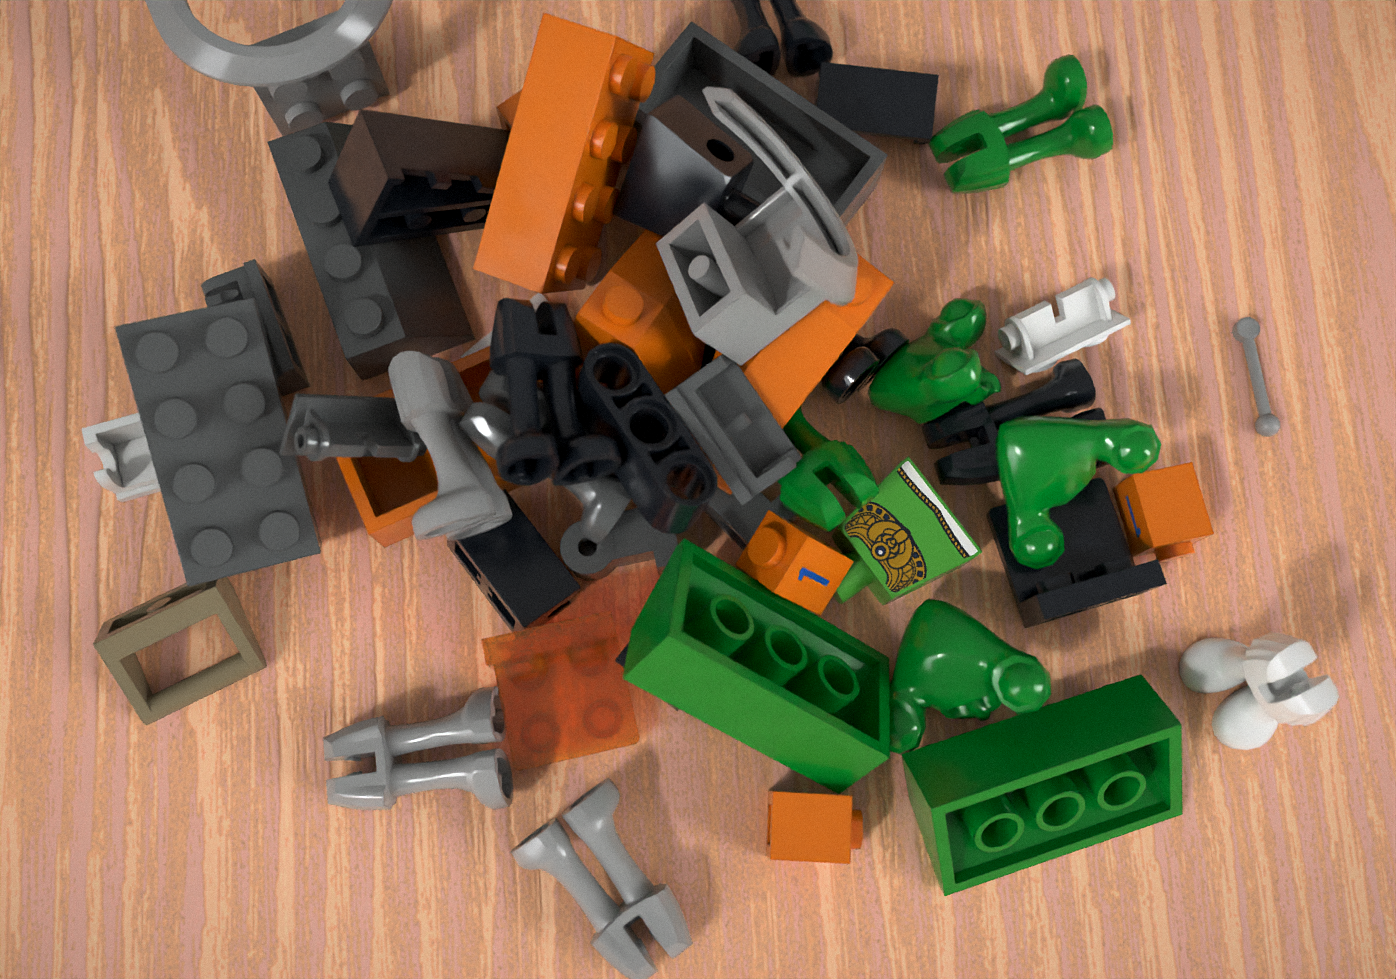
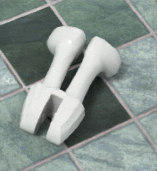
(1275, 689)

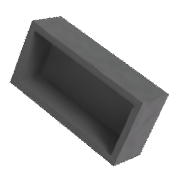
(832, 153)
(216, 440)

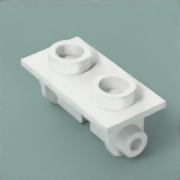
(1037, 340)

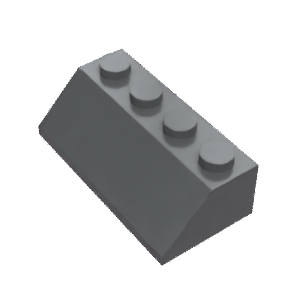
(377, 294)

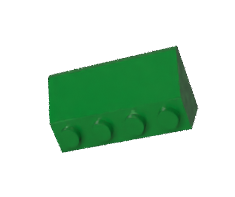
(761, 670)
(1046, 783)

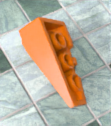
(643, 313)
(803, 354)

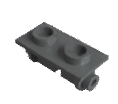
(348, 428)

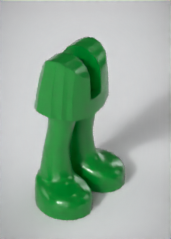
(1064, 92)
(823, 463)

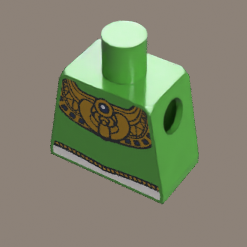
(901, 539)

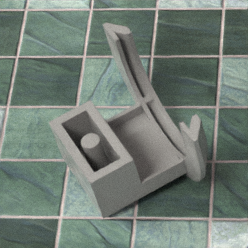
(297, 73)
(771, 268)

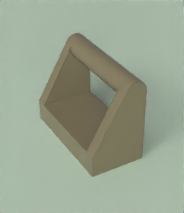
(163, 617)

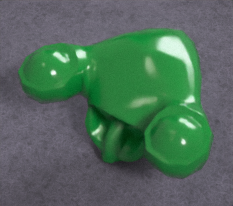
(938, 368)
(1049, 462)
(958, 669)

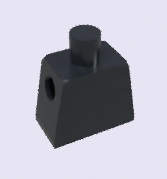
(679, 166)

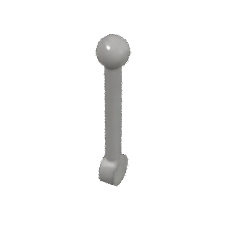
(1245, 332)

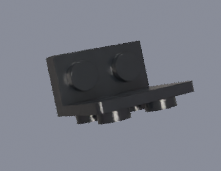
(1091, 569)

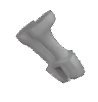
(432, 403)
(481, 773)
(593, 822)

